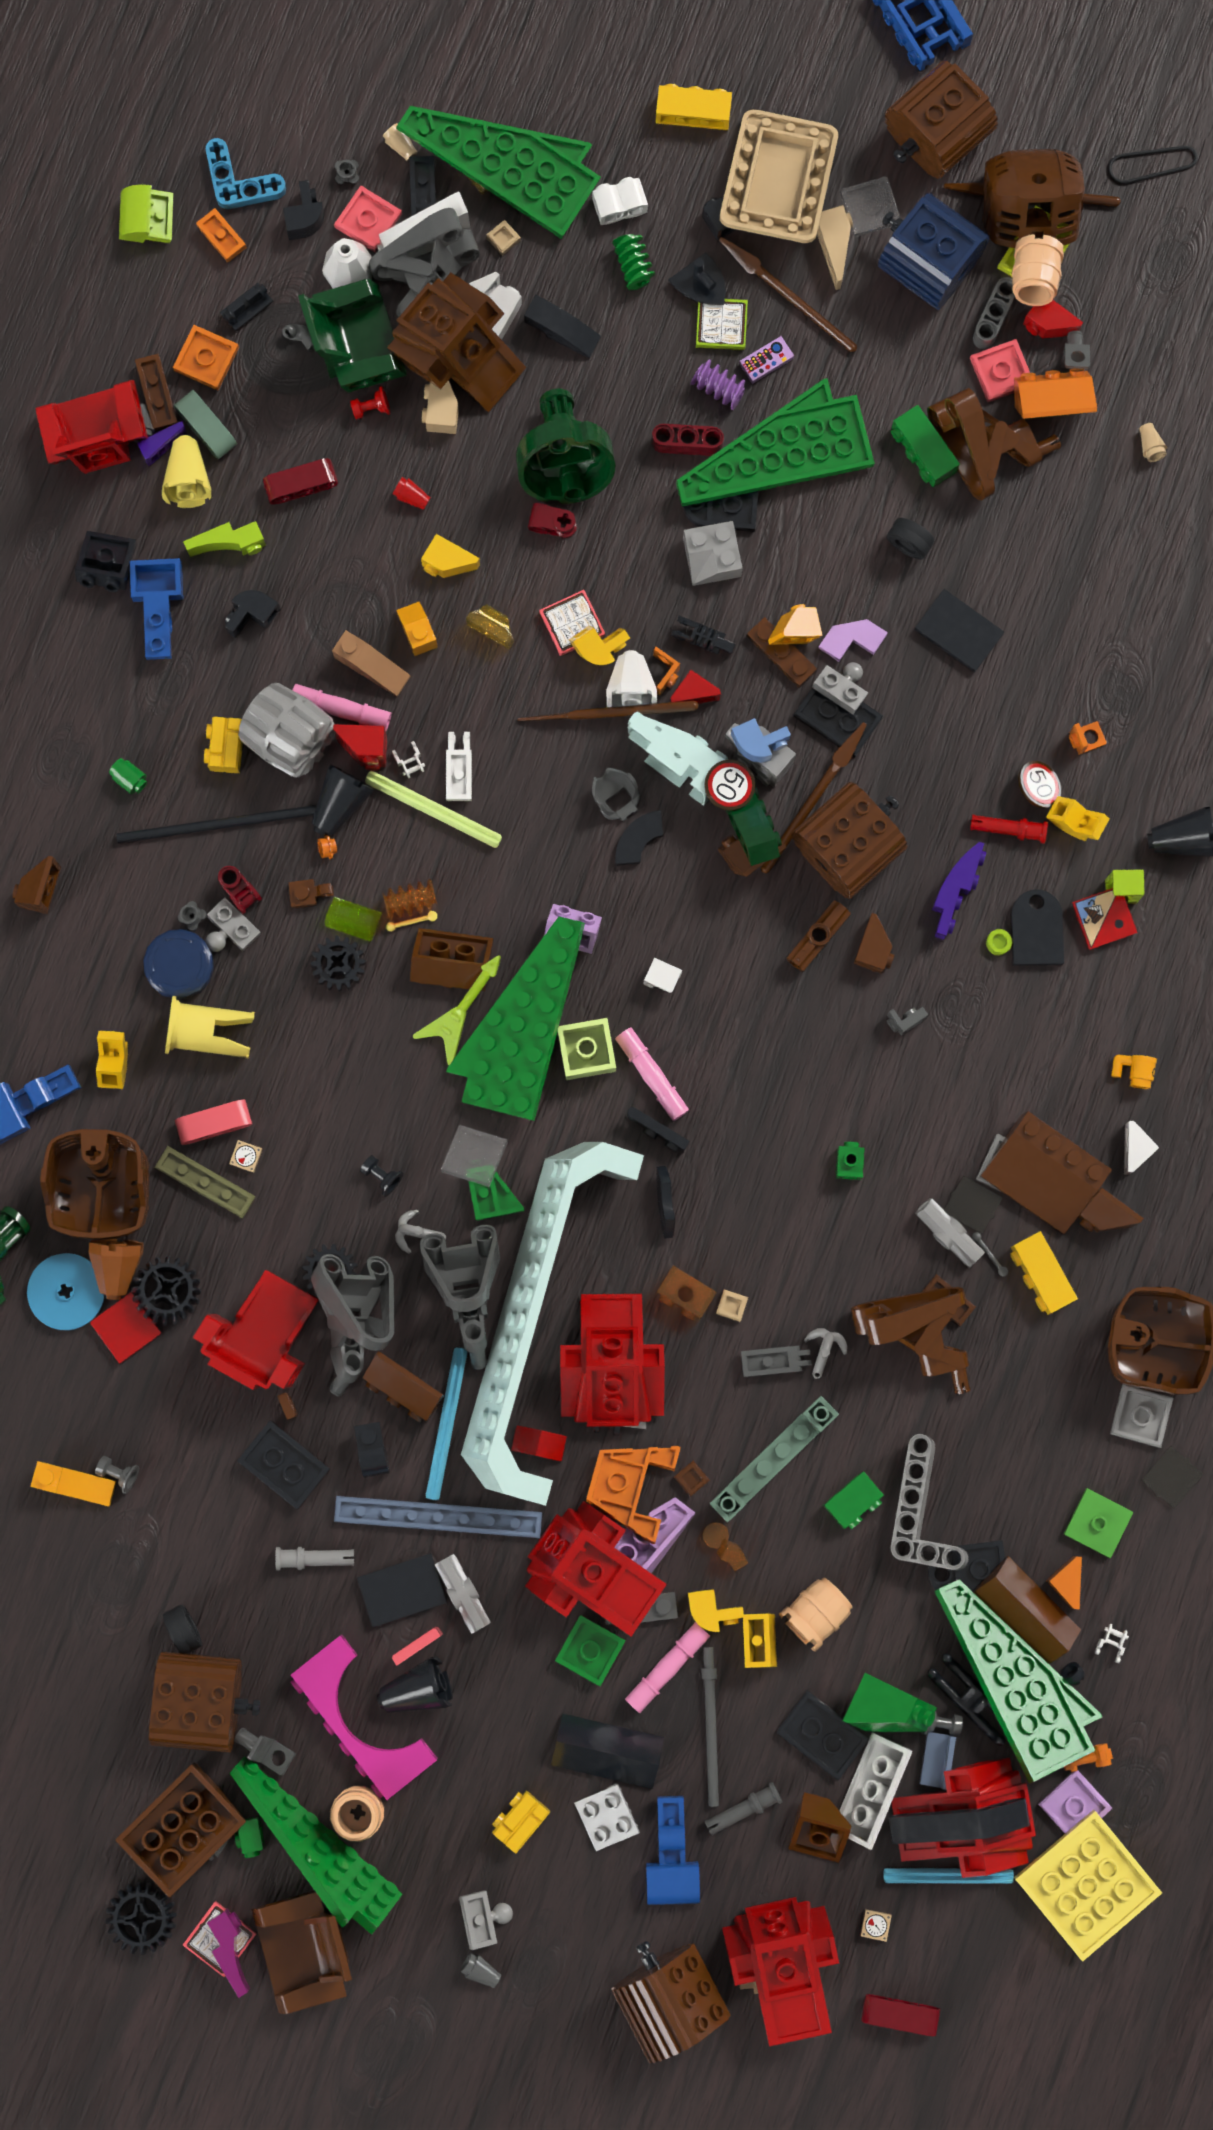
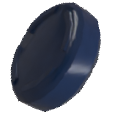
(178, 964)

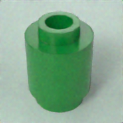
(128, 776)

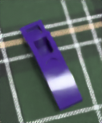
(960, 880)

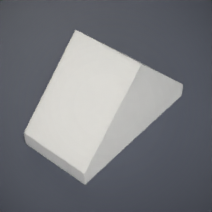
(1137, 1147)

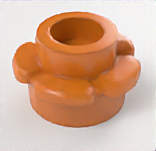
(327, 847)

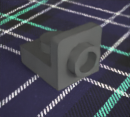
(911, 1019)

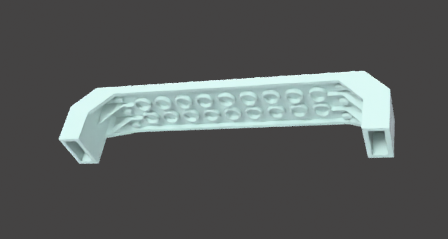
(485, 1443)

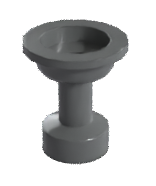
(126, 1477)
(954, 1724)

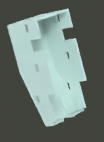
(675, 753)

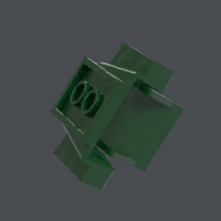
(352, 334)

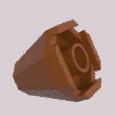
(115, 1265)

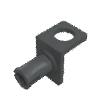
(1075, 354)
(262, 1750)

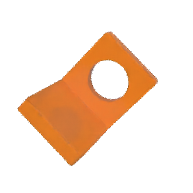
(671, 677)
(1079, 741)

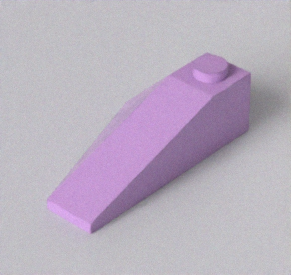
(674, 1519)

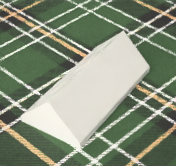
(874, 1788)

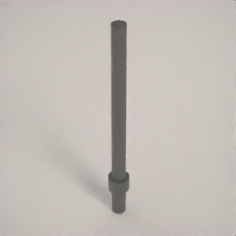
(709, 1675)

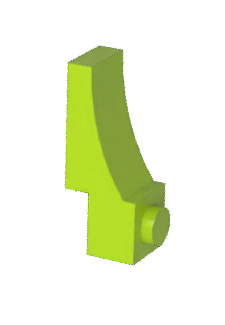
(244, 539)

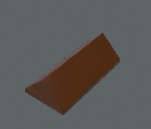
(1028, 1610)

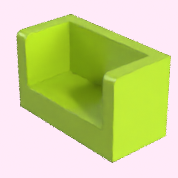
(1126, 883)

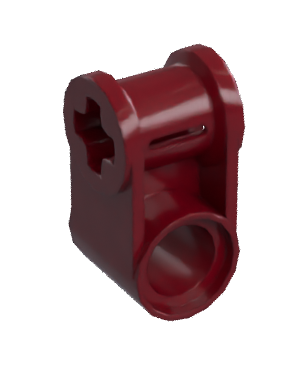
(548, 520)
(241, 891)

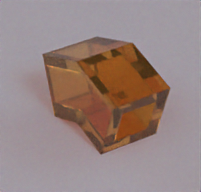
(732, 1554)

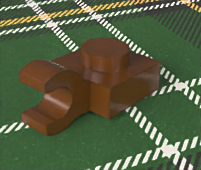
(305, 893)

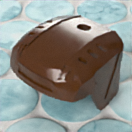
(1029, 177)
(98, 1201)
(1168, 1343)

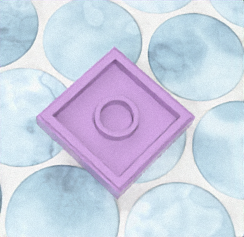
(1073, 1801)

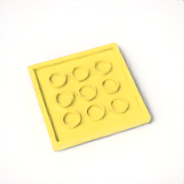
(1088, 1885)

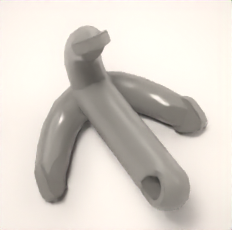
(405, 1229)
(828, 1338)

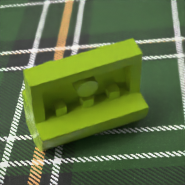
(145, 214)

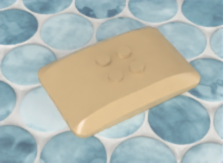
(779, 176)

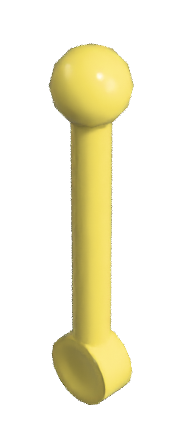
(432, 916)

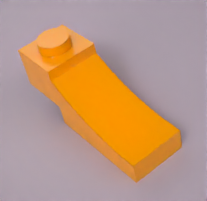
(73, 1483)

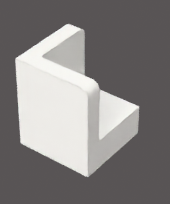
(662, 976)

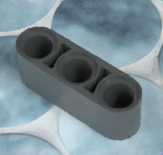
(989, 322)

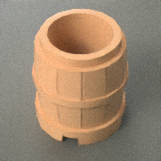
(1037, 269)
(817, 1612)
(343, 1819)

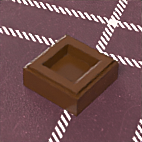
(287, 1406)
(691, 1478)

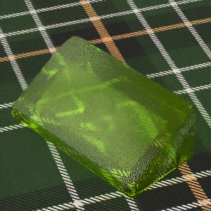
(352, 919)

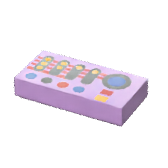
(766, 359)

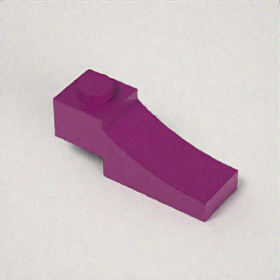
(225, 1929)

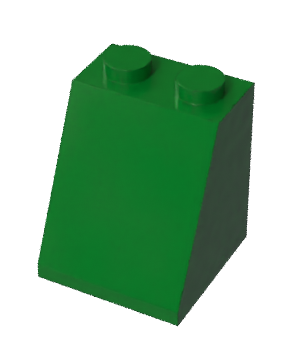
(887, 1709)

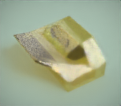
(491, 624)

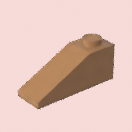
(370, 663)

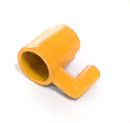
(1141, 1070)

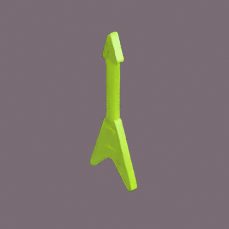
(451, 1023)

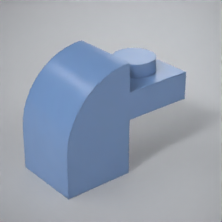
(754, 745)

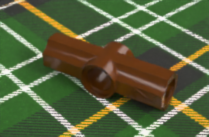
(808, 948)

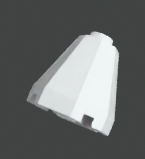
(346, 263)
(631, 682)

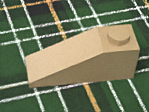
(834, 239)

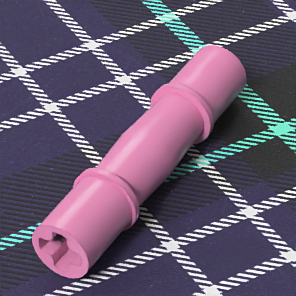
(345, 708)
(652, 1074)
(667, 1667)

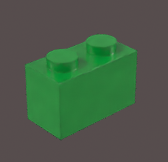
(854, 1500)

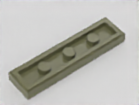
(205, 1182)

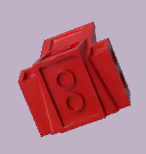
(93, 428)
(259, 1340)
(612, 1373)
(580, 1563)
(973, 1788)
(784, 1960)

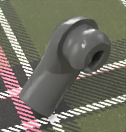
(298, 333)

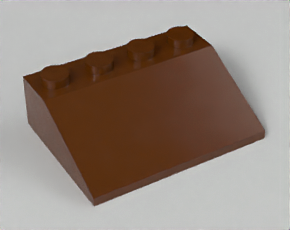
(1045, 1172)
(181, 1829)

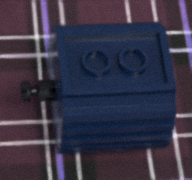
(932, 250)

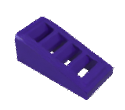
(159, 443)

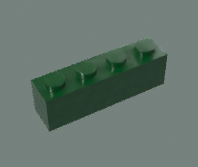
(755, 831)

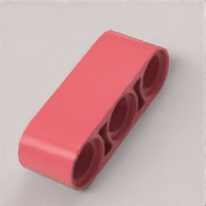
(213, 1122)

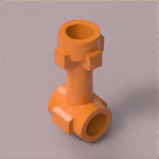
(1101, 1756)

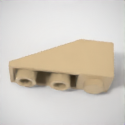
(442, 409)

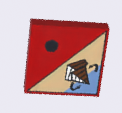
(1104, 918)

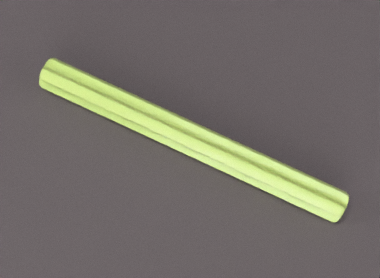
(433, 809)

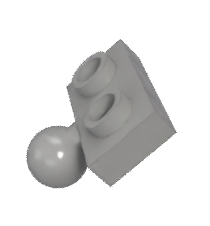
(841, 687)
(231, 925)
(479, 1918)

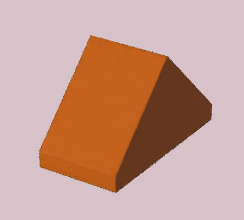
(1067, 1582)

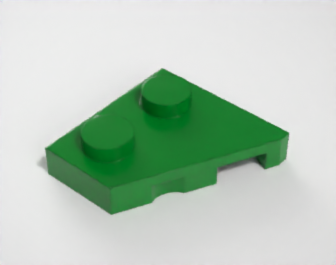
(493, 1200)

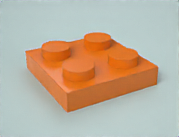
(205, 357)

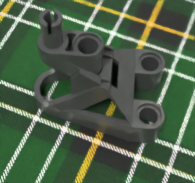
(451, 251)
(465, 1266)
(360, 1293)

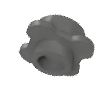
(349, 165)
(187, 911)

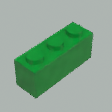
(924, 446)

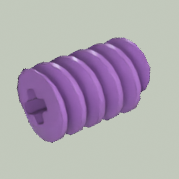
(719, 383)

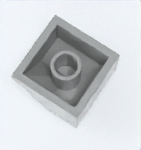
(712, 553)

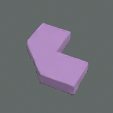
(860, 632)

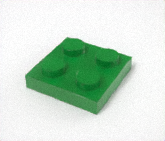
(590, 1650)

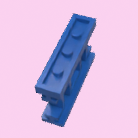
(906, 30)

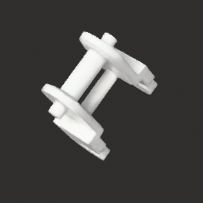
(416, 757)
(1123, 1636)

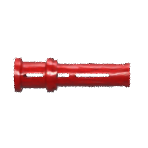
(1022, 829)

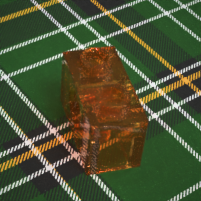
(676, 1280)

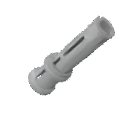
(300, 1558)

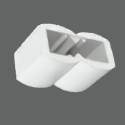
(619, 201)

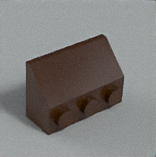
(449, 958)
(402, 1387)

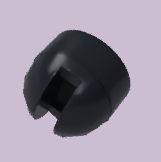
(1069, 1669)

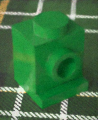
(843, 1168)
(250, 1837)

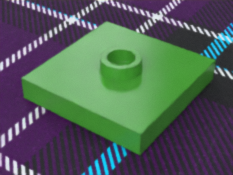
(1098, 1523)

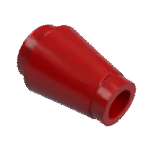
(411, 494)

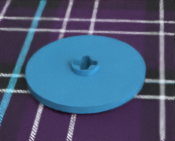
(47, 1283)

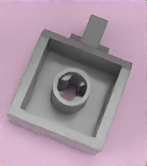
(771, 771)

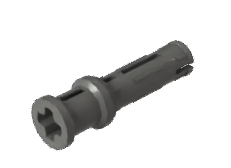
(755, 1803)

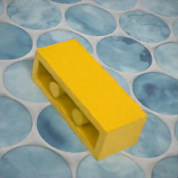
(693, 107)
(1043, 1273)

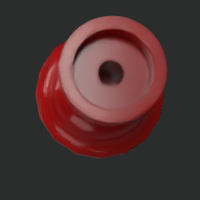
(380, 401)

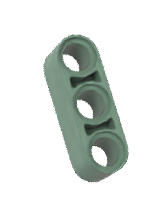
(205, 424)

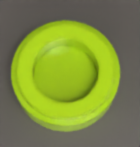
(999, 942)

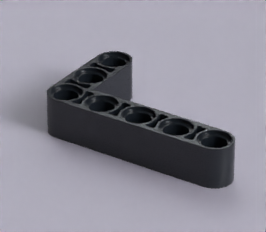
(959, 1824)

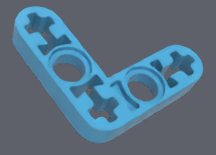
(230, 185)

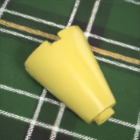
(186, 475)

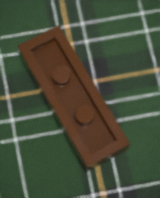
(156, 392)
(784, 656)

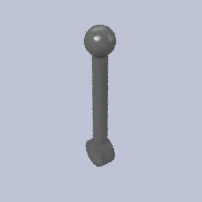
(1002, 1271)

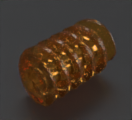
(410, 899)

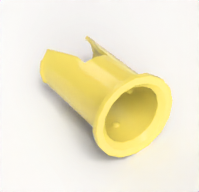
(193, 1029)

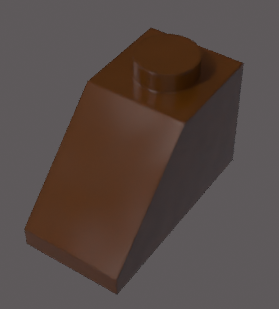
(874, 947)

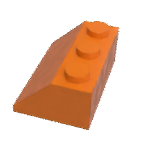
(1054, 393)

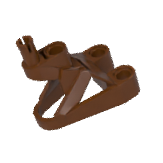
(983, 441)
(918, 1324)

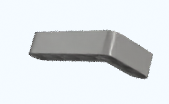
(917, 1511)

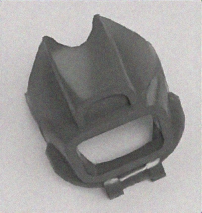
(609, 786)

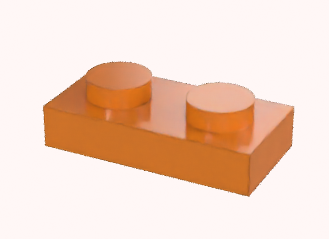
(221, 235)

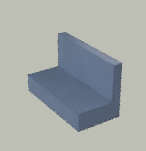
(936, 1759)

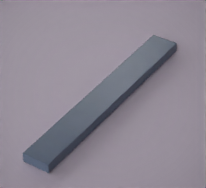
(438, 1517)

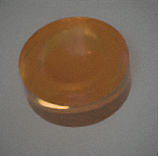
(714, 1534)

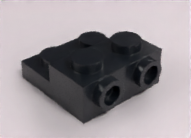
(105, 561)

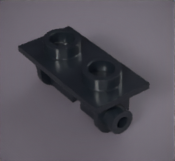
(246, 306)

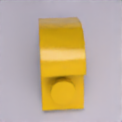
(594, 649)
(1076, 820)
(112, 1059)
(704, 1611)

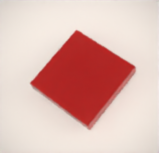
(125, 1328)

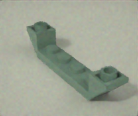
(773, 1458)

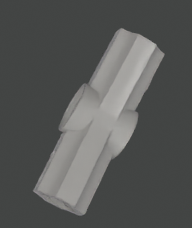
(949, 1232)

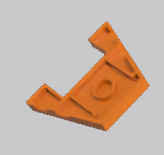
(619, 1482)

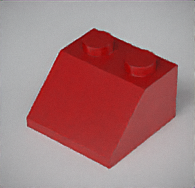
(364, 744)

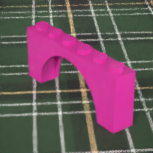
(386, 1768)

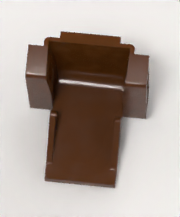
(451, 336)
(302, 1952)

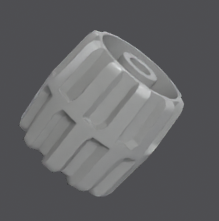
(286, 729)

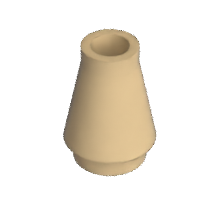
(399, 142)
(1152, 444)

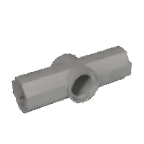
(462, 1593)

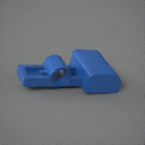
(155, 585)
(31, 1098)
(672, 1878)

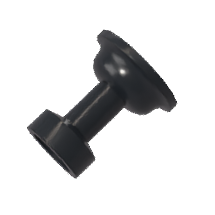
(389, 1180)

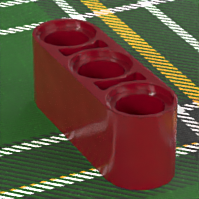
(677, 446)
(300, 481)
(900, 2015)

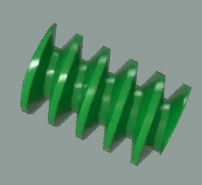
(633, 261)

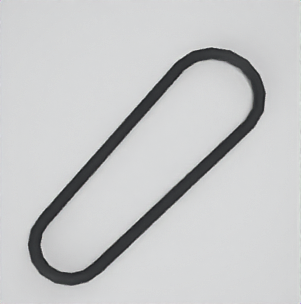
(1154, 174)

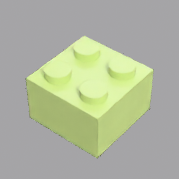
(586, 1049)

